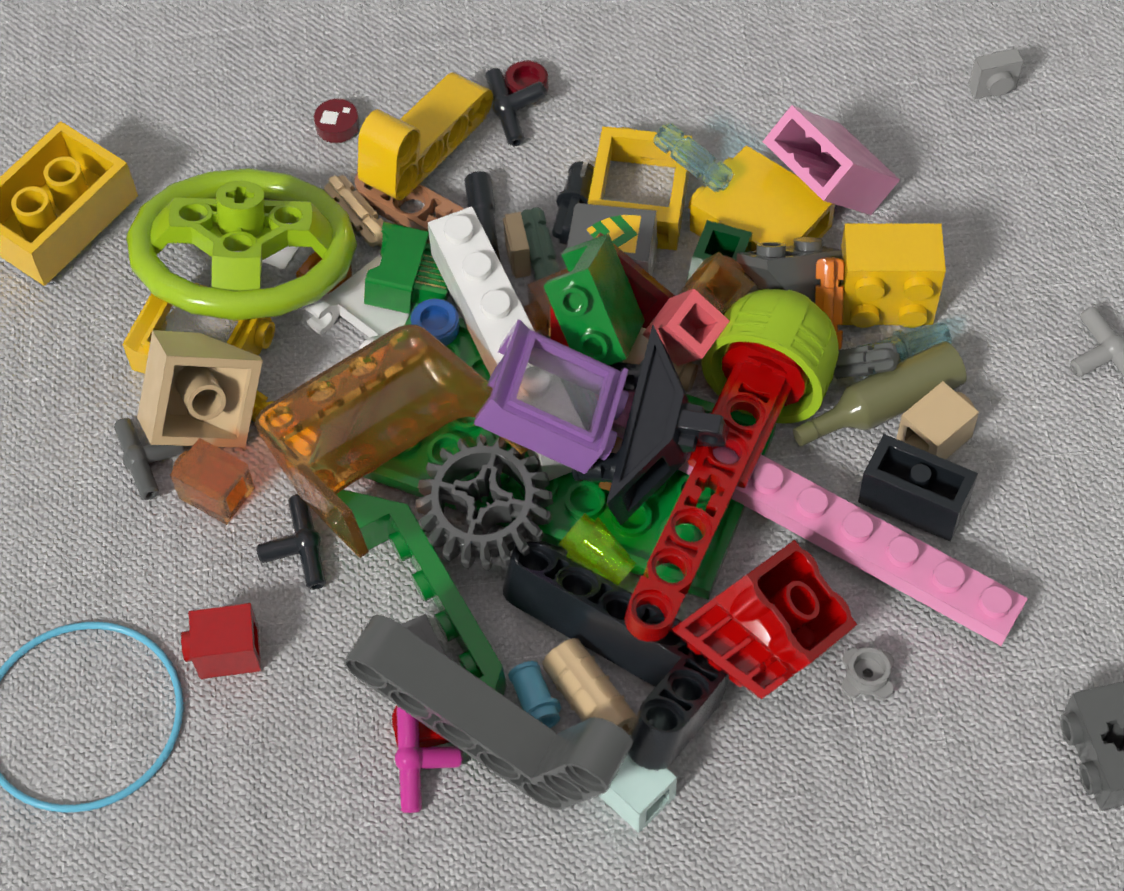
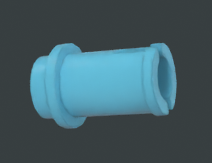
(534, 693)

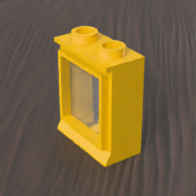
(159, 315)

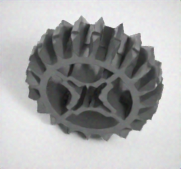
(447, 488)

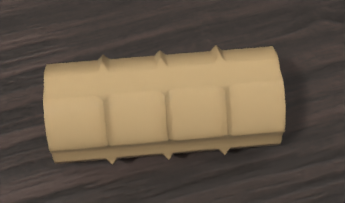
(586, 685)

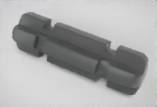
(864, 359)

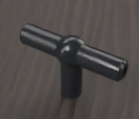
(507, 104)
(304, 542)

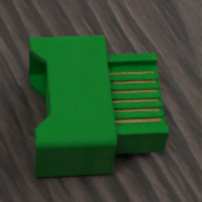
(405, 271)

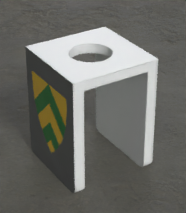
(629, 230)

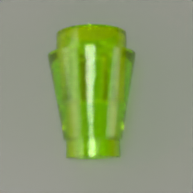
(597, 549)

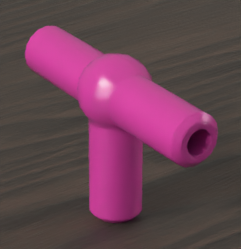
(412, 758)

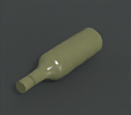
(888, 393)

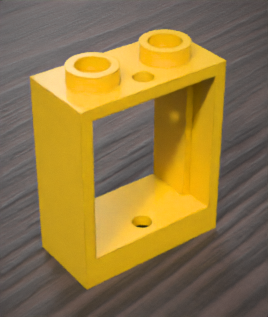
(638, 147)

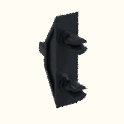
(657, 433)

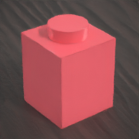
(688, 326)

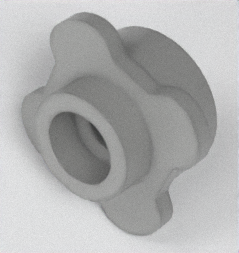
(869, 659)

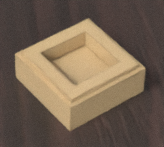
(517, 245)

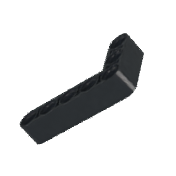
(594, 612)

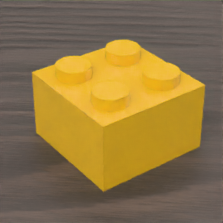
(892, 273)

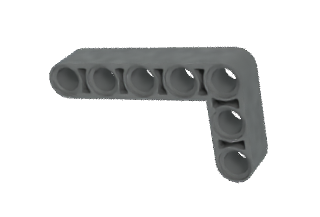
(483, 723)

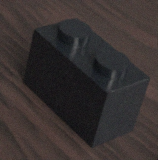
(917, 487)

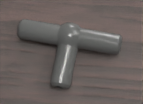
(138, 457)

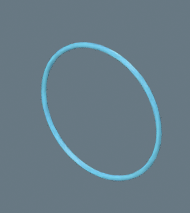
(72, 808)

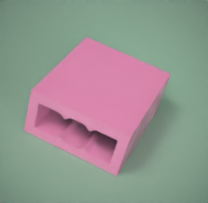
(830, 160)

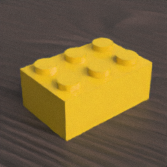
(59, 201)

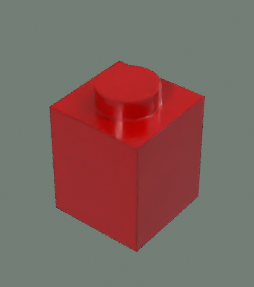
(222, 641)

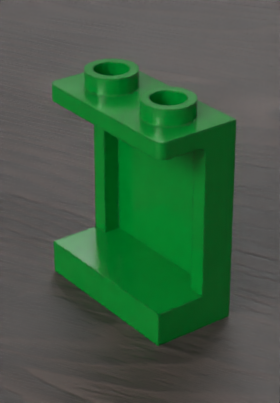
(596, 302)

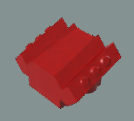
(769, 622)

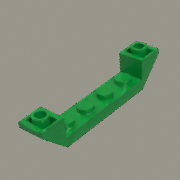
(394, 521)

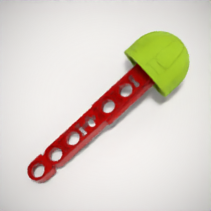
(768, 365)

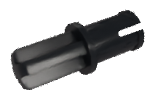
(574, 192)

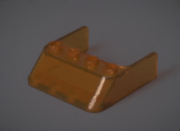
(366, 415)

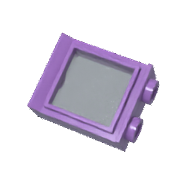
(553, 399)

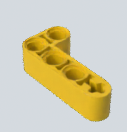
(404, 151)

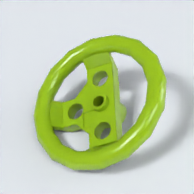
(229, 214)

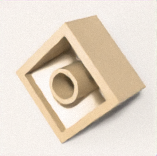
(197, 390)

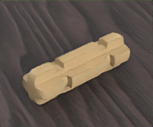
(361, 213)

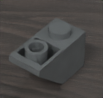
(787, 266)

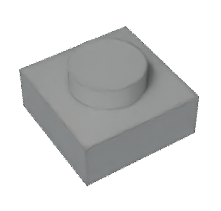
(995, 73)

